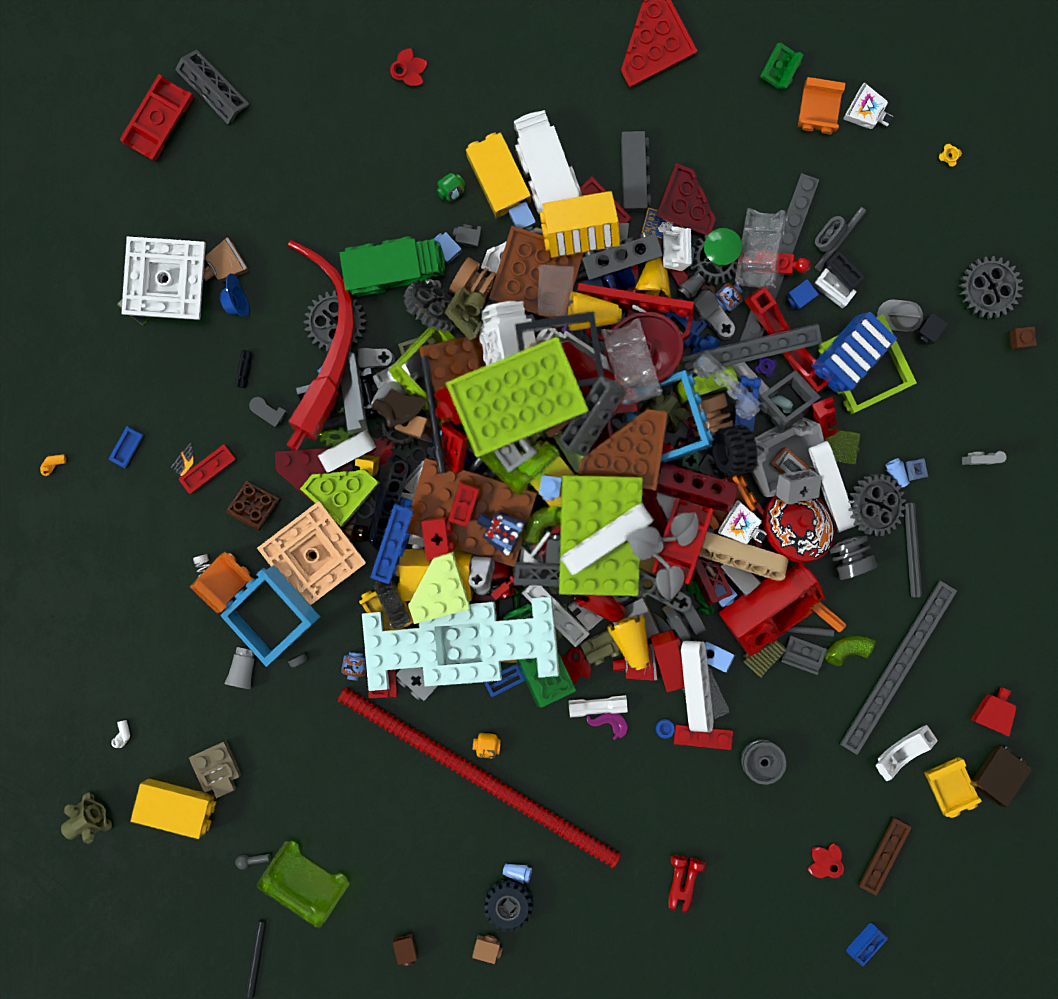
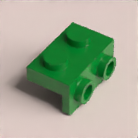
(781, 66)

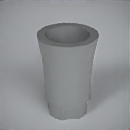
(241, 669)

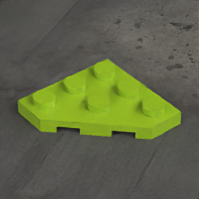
(340, 492)

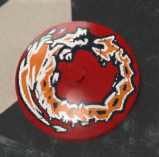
(800, 529)

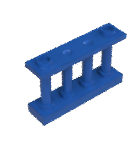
(393, 542)

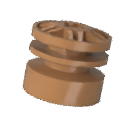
(472, 280)
(712, 406)

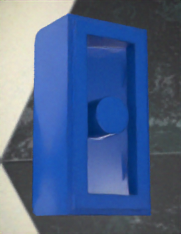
(866, 944)

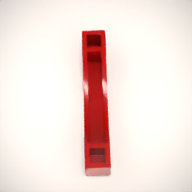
(772, 320)

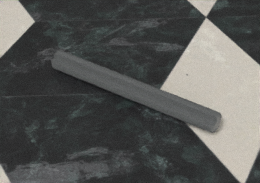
(913, 550)

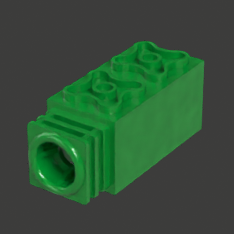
(393, 264)
(543, 689)

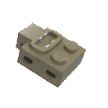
(216, 769)

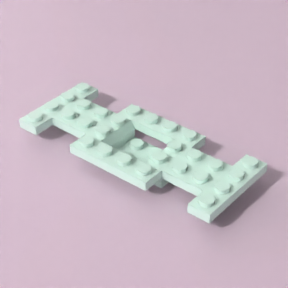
(461, 638)

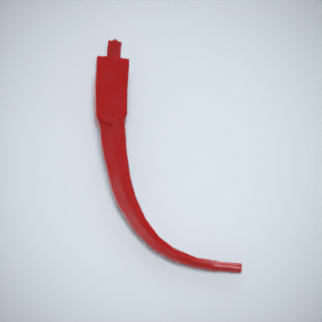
(323, 391)

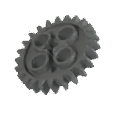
(1006, 279)
(429, 304)
(323, 334)
(883, 489)

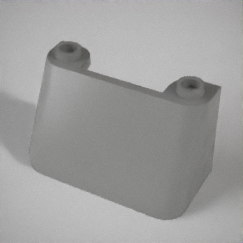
(796, 438)

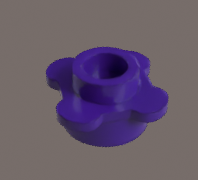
(761, 369)

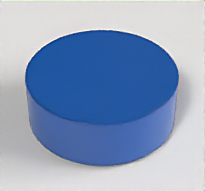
(665, 728)

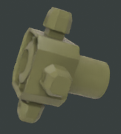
(674, 409)
(85, 819)

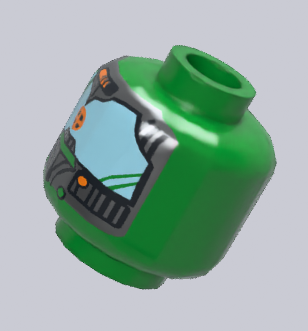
(451, 187)

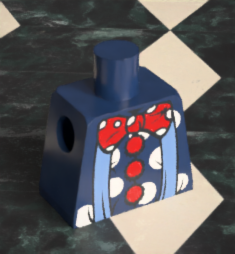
(502, 530)

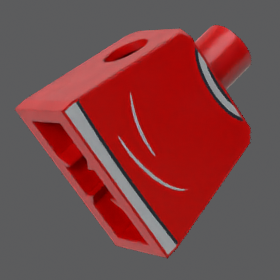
(647, 673)

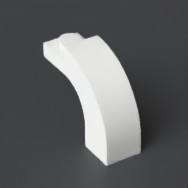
(905, 750)

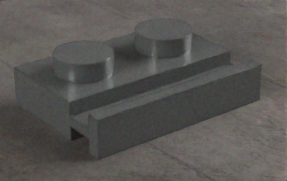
(803, 655)

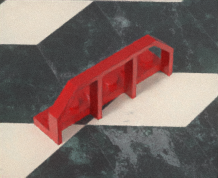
(644, 301)

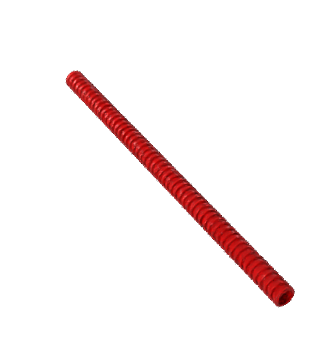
(480, 778)

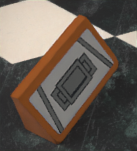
(788, 462)

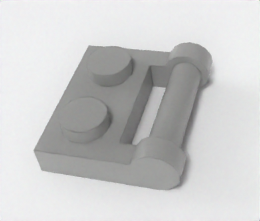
(511, 457)
(980, 458)

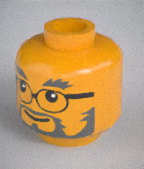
(487, 745)

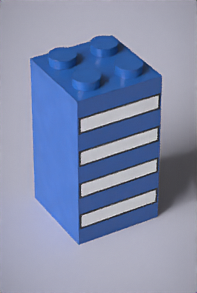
(853, 352)

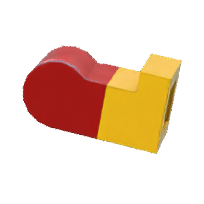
(368, 463)

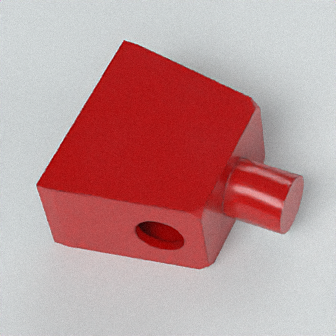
(996, 712)

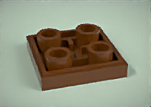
(252, 506)

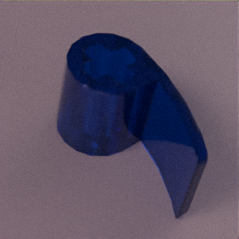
(619, 280)

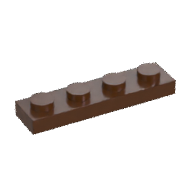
(884, 856)

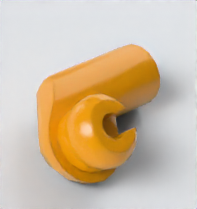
(50, 463)

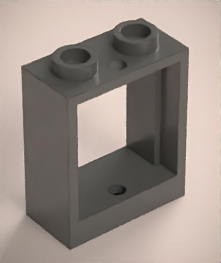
(803, 389)

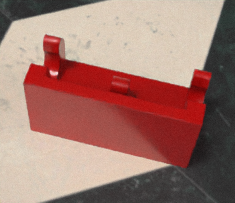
(825, 415)
(463, 503)

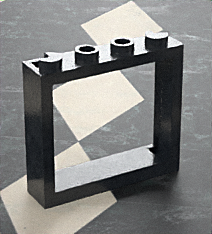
(564, 321)

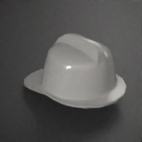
(902, 315)

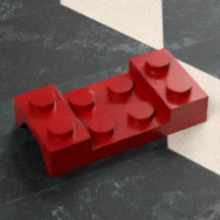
(156, 118)
(687, 555)

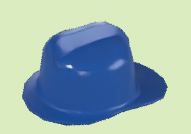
(233, 297)

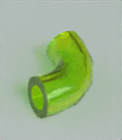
(539, 522)
(849, 646)

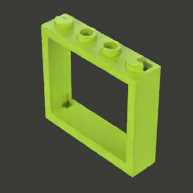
(900, 363)
(403, 377)

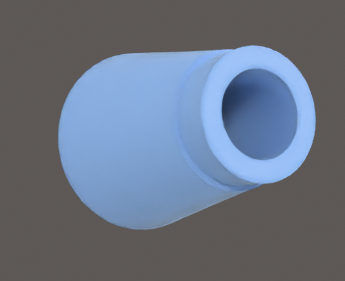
(897, 471)
(519, 873)

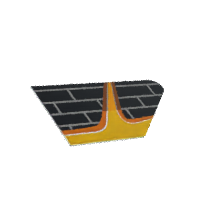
(184, 460)

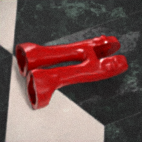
(686, 893)

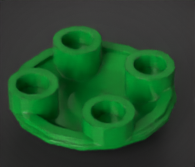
(723, 246)

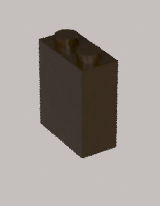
(1001, 776)

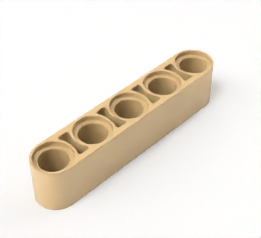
(744, 556)

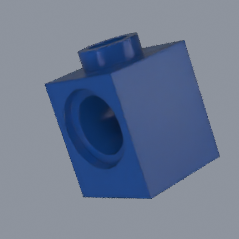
(801, 295)

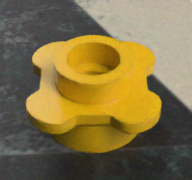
(949, 149)

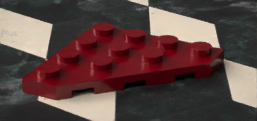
(301, 464)

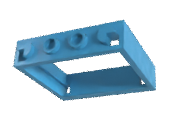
(699, 415)
(291, 598)

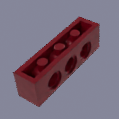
(686, 491)

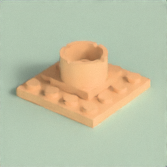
(292, 549)

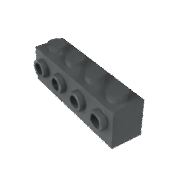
(587, 426)

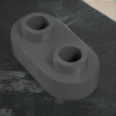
(831, 233)

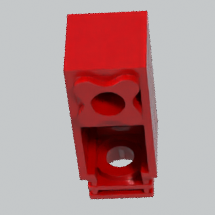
(772, 608)

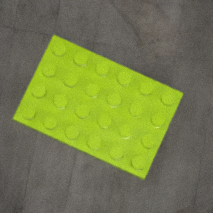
(517, 396)
(585, 509)

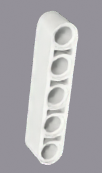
(832, 486)
(606, 539)
(697, 686)

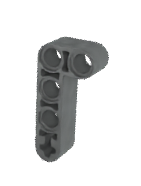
(654, 592)

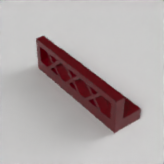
(704, 581)

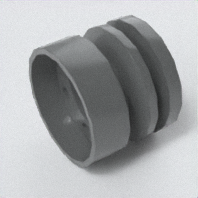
(853, 557)

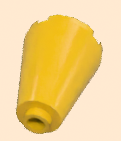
(654, 279)
(604, 311)
(632, 640)

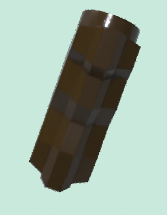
(355, 532)

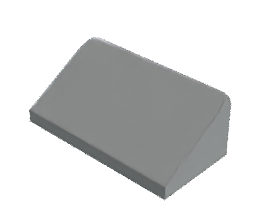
(743, 579)

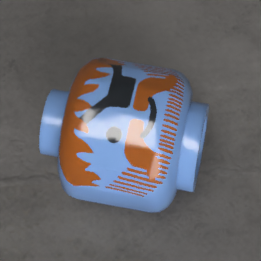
(729, 296)
(354, 666)

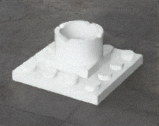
(146, 268)

